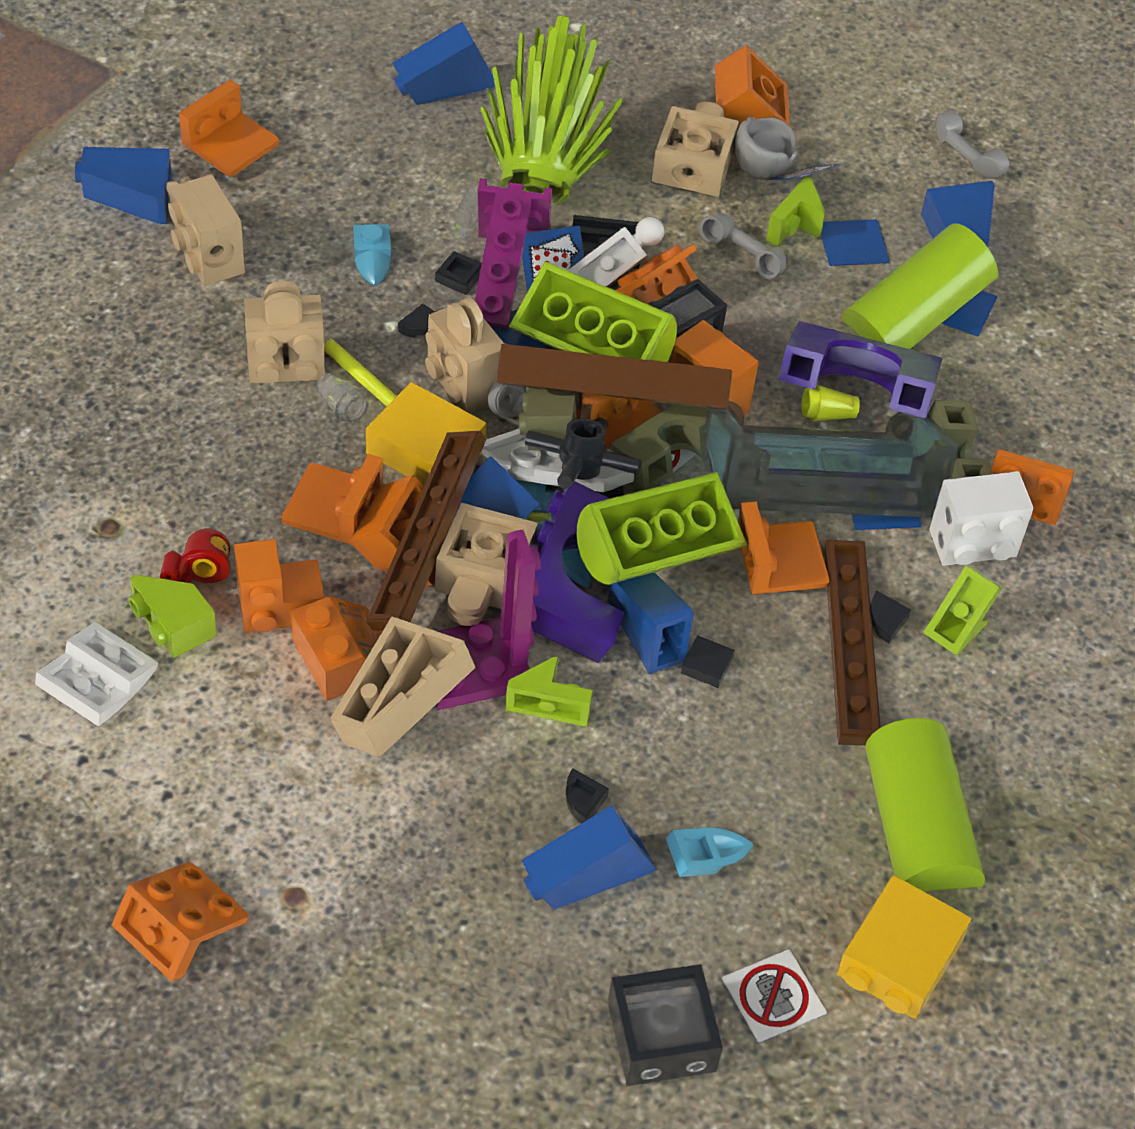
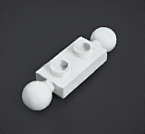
(619, 253)

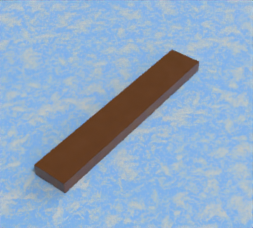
(614, 376)
(427, 529)
(851, 642)

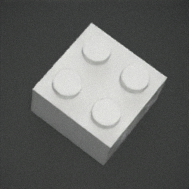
(980, 518)

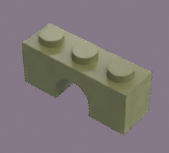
(548, 412)
(960, 424)
(655, 439)

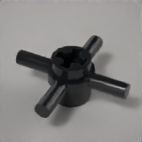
(582, 451)

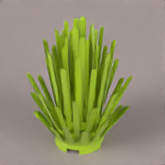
(553, 132)

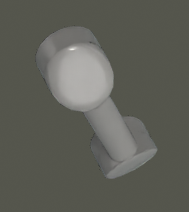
(988, 165)
(720, 226)

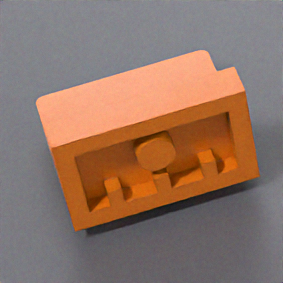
(222, 133)
(1044, 482)
(334, 500)
(780, 554)
(173, 914)

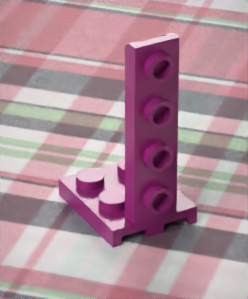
(504, 221)
(502, 643)

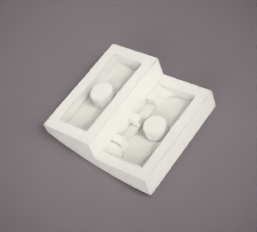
(96, 673)

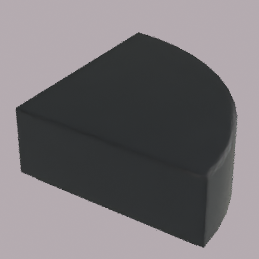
(416, 322)
(888, 616)
(584, 795)

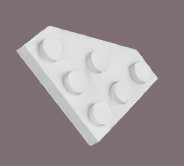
(542, 465)

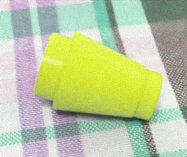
(828, 404)

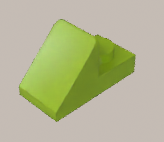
(798, 210)
(963, 610)
(540, 696)

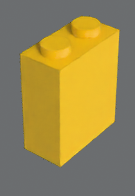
(414, 428)
(903, 947)

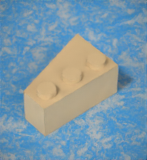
(399, 685)

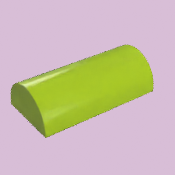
(924, 289)
(592, 318)
(657, 529)
(923, 806)

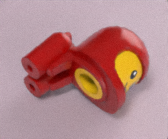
(203, 559)

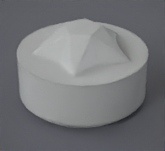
(506, 400)

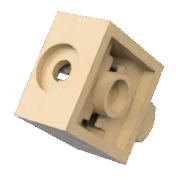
(696, 141)
(206, 229)
(282, 328)
(463, 354)
(474, 561)

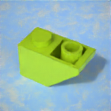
(174, 611)

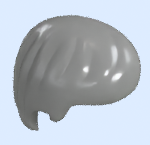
(765, 147)

